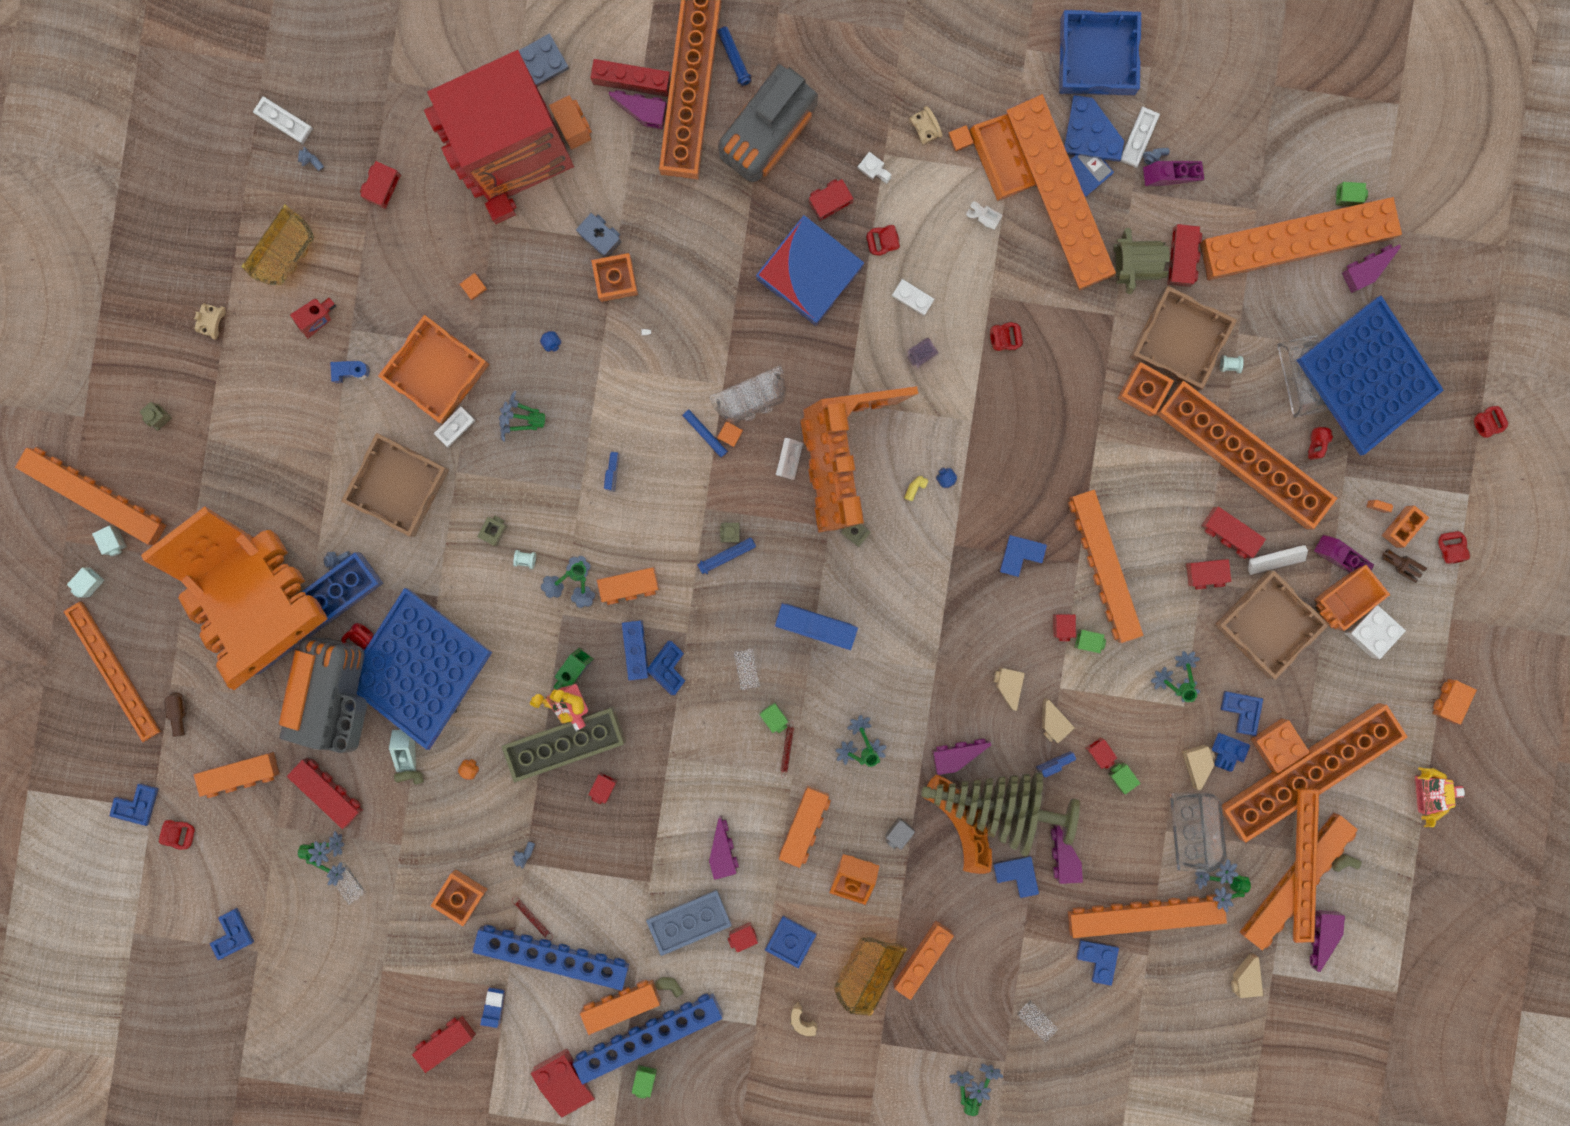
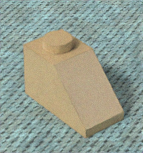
(1009, 685)
(1054, 722)
(1199, 764)
(1248, 978)

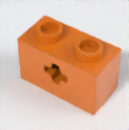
(1405, 526)

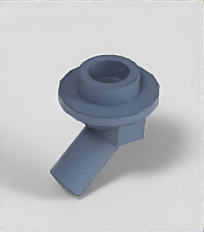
(1153, 156)
(306, 157)
(332, 560)
(521, 858)

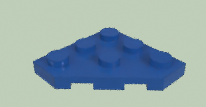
(1092, 132)

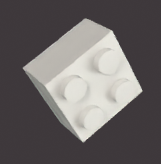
(1375, 632)

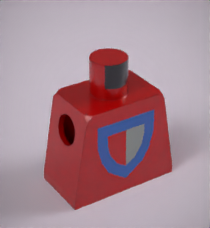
(307, 318)

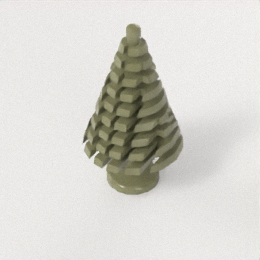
(1017, 812)

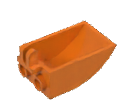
(1350, 598)

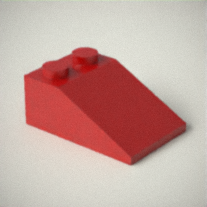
(561, 1083)

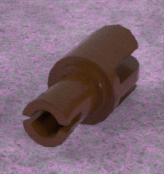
(1402, 564)
(175, 712)

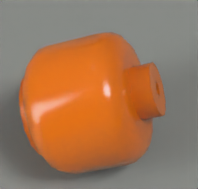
(468, 769)

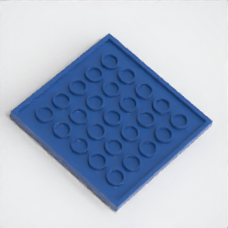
(1370, 375)
(419, 668)

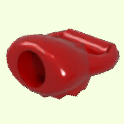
(888, 239)
(1001, 337)
(1486, 424)
(1319, 438)
(1455, 552)
(359, 635)
(171, 833)

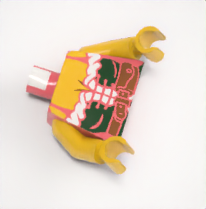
(566, 704)
(1435, 795)

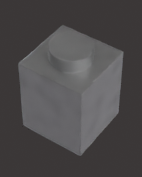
(899, 834)

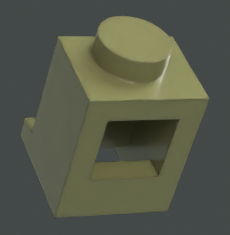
(155, 415)
(730, 532)
(486, 533)
(856, 539)

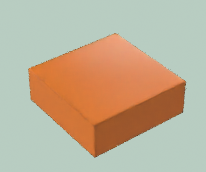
(960, 138)
(473, 286)
(730, 434)
(1380, 506)

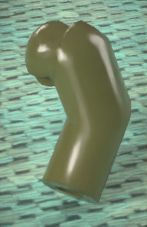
(407, 775)
(1345, 861)
(669, 983)

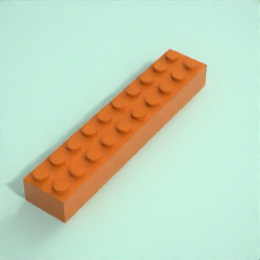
(690, 88)
(1061, 192)
(1300, 238)
(1246, 455)
(1322, 768)

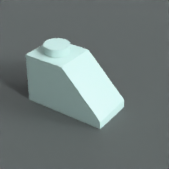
(402, 751)

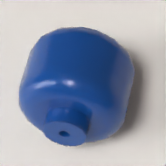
(550, 341)
(946, 477)

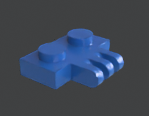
(1229, 751)

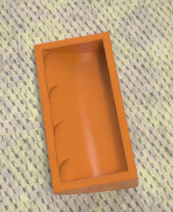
(1002, 157)

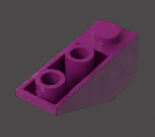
(646, 111)
(1173, 172)
(1367, 272)
(1341, 554)
(954, 758)
(721, 856)
(1068, 865)
(1328, 933)

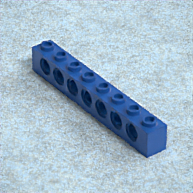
(484, 946)
(588, 1071)

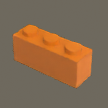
(628, 585)

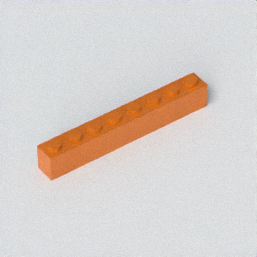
(91, 496)
(1105, 566)
(1279, 904)
(1145, 917)

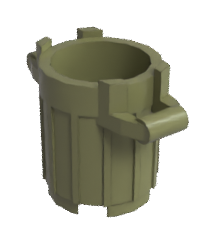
(1139, 260)

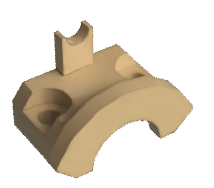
(926, 125)
(209, 320)
(800, 1026)

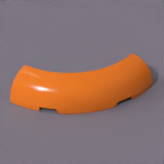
(974, 842)

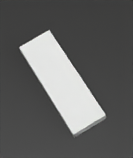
(282, 120)
(1139, 137)
(1277, 559)

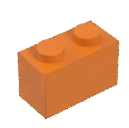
(1454, 701)

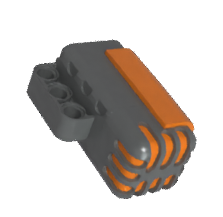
(768, 124)
(323, 696)

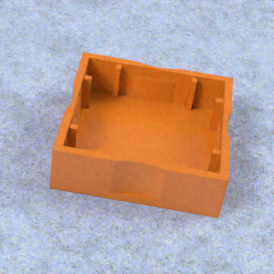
(434, 370)

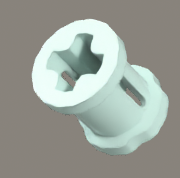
(1231, 364)
(524, 559)

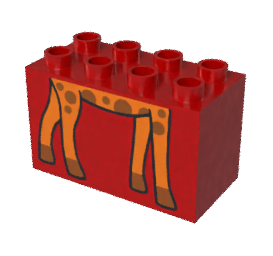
(497, 129)

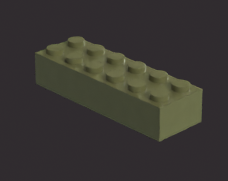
(563, 745)

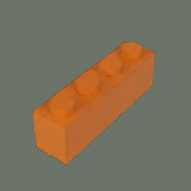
(236, 774)
(803, 827)
(923, 960)
(620, 1006)

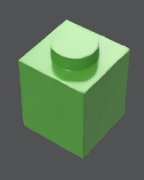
(1351, 194)
(1090, 641)
(774, 718)
(1123, 777)
(643, 1081)

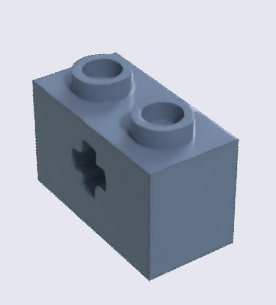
(604, 245)

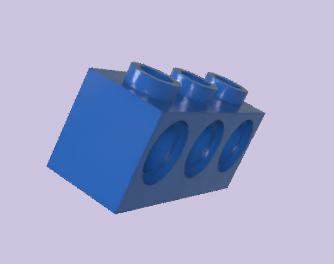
(635, 650)

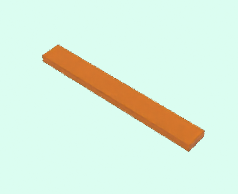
(112, 671)
(1306, 865)

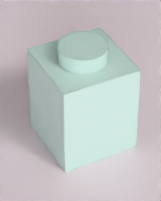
(109, 540)
(85, 582)

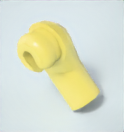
(913, 487)

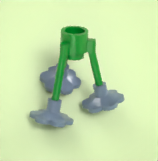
(577, 571)

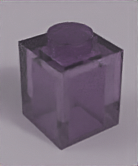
(922, 353)

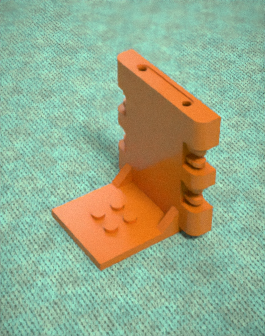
(831, 462)
(237, 592)

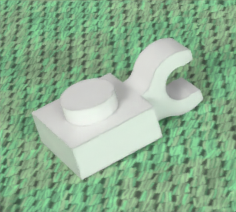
(872, 167)
(986, 215)

